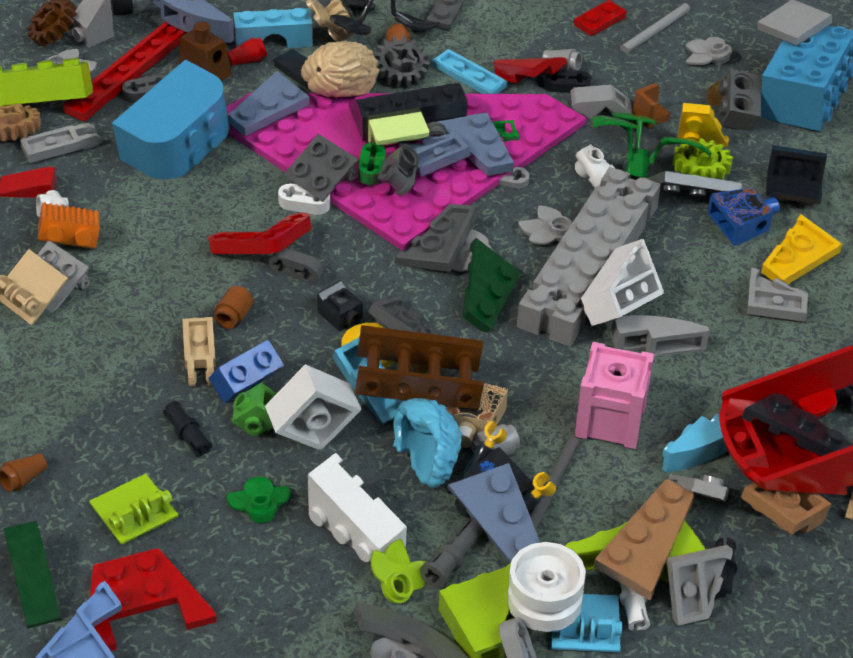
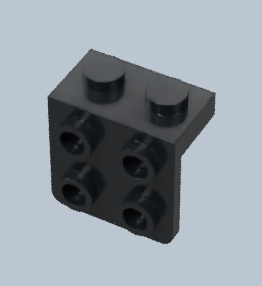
(795, 175)

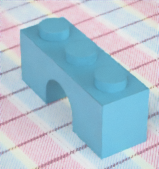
(292, 24)

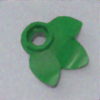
(259, 499)

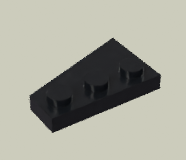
(790, 420)

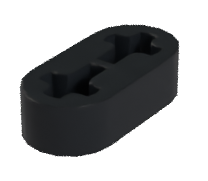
(565, 80)

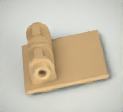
(323, 14)
(30, 286)

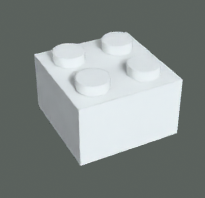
(312, 407)

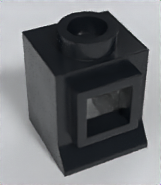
(339, 306)

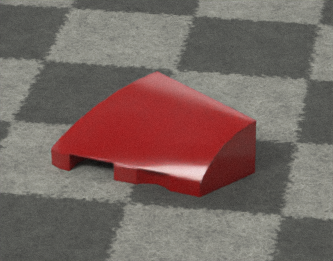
(517, 69)

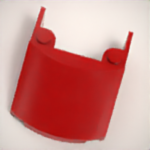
(777, 460)

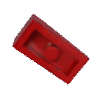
(28, 183)

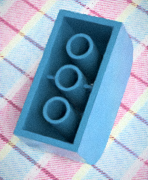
(174, 123)

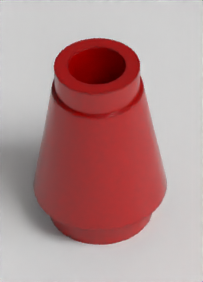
(248, 52)

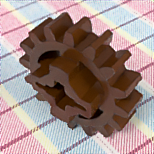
(51, 21)

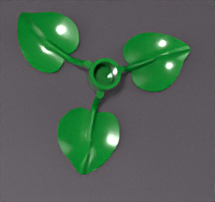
(638, 158)

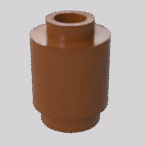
(233, 307)

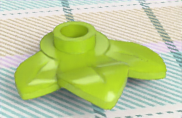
(395, 568)

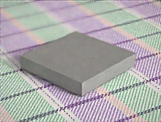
(794, 22)

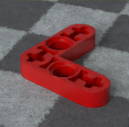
(267, 242)

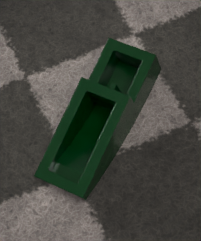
(32, 574)

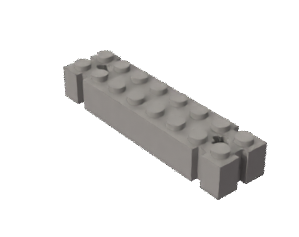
(608, 220)

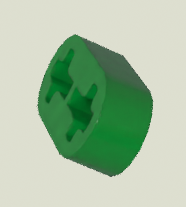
(367, 163)

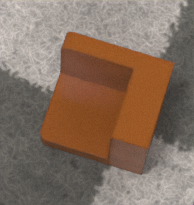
(647, 105)

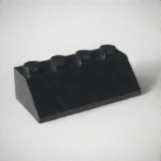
(434, 103)

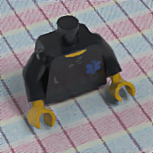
(487, 458)

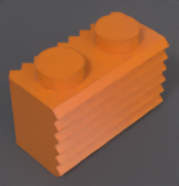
(68, 225)

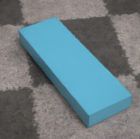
(469, 73)

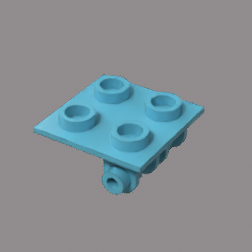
(595, 627)

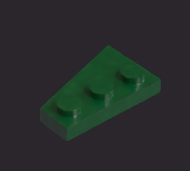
(488, 287)

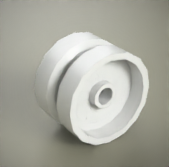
(546, 586)

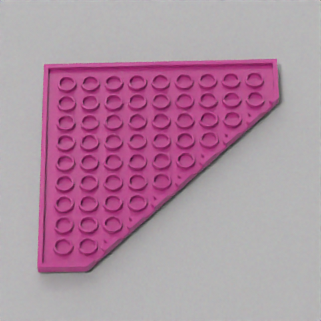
(537, 118)

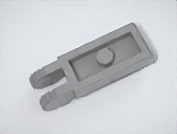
(60, 142)

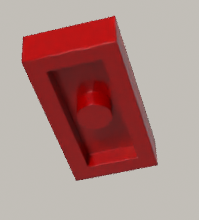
(600, 18)

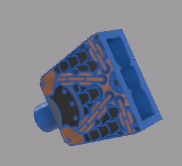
(742, 213)

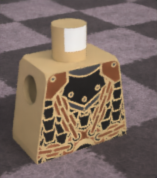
(491, 408)

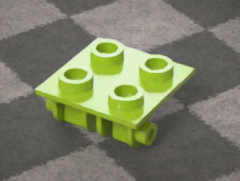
(134, 508)

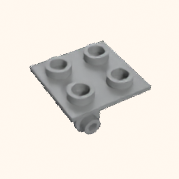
(68, 266)

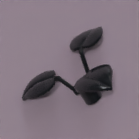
(357, 27)

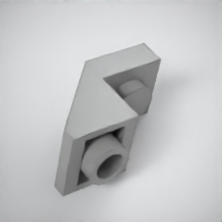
(594, 99)

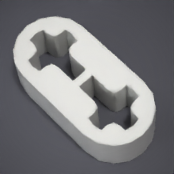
(297, 199)

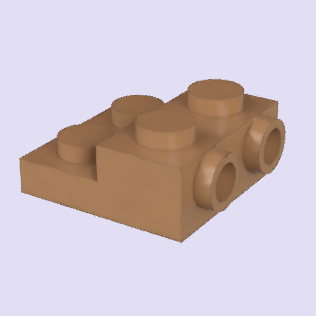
(788, 509)

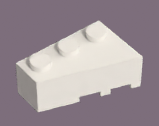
(622, 284)
(349, 511)

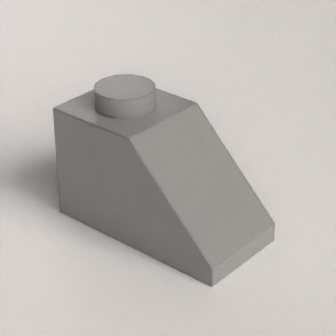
(93, 22)

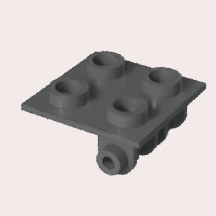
(322, 167)

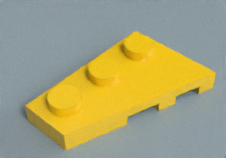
(800, 252)

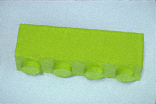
(45, 82)

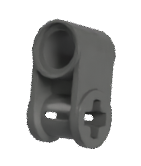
(400, 169)

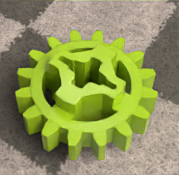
(696, 162)

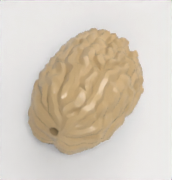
(345, 71)

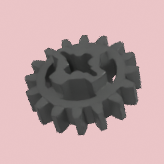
(401, 62)

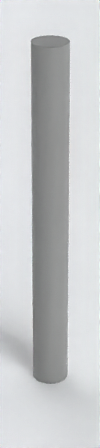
(655, 28)

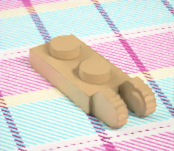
(198, 347)

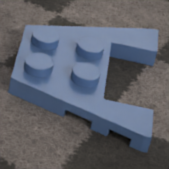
(79, 636)

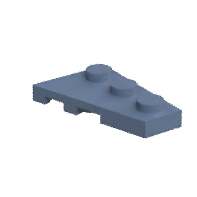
(267, 104)
(483, 141)
(498, 508)

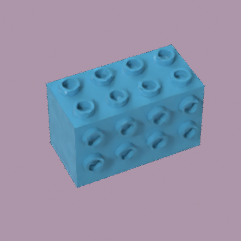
(808, 79)

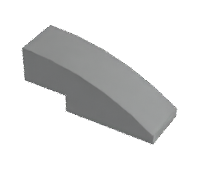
(658, 335)

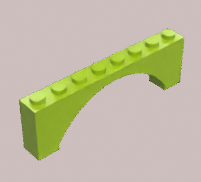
(480, 604)

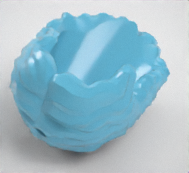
(429, 437)

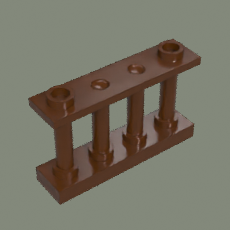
(419, 349)

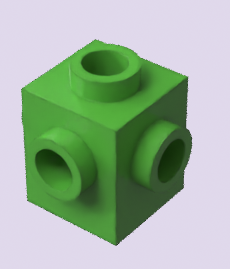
(251, 411)

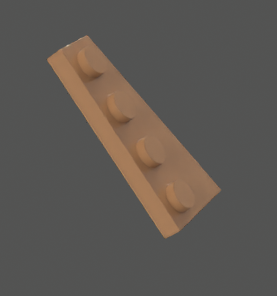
(645, 542)

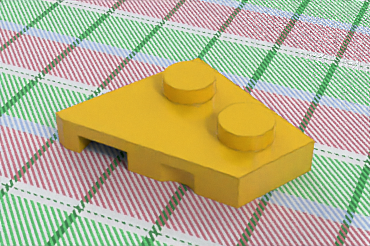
(699, 122)

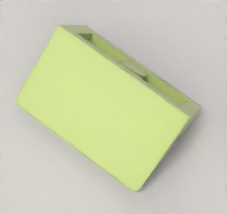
(397, 128)

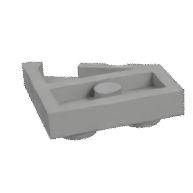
(775, 299)
(708, 487)
(695, 582)

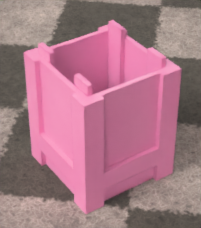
(613, 395)

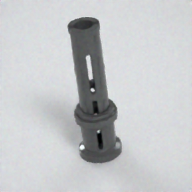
(450, 556)

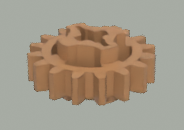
(18, 121)

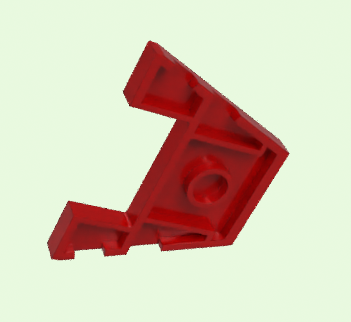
(148, 583)

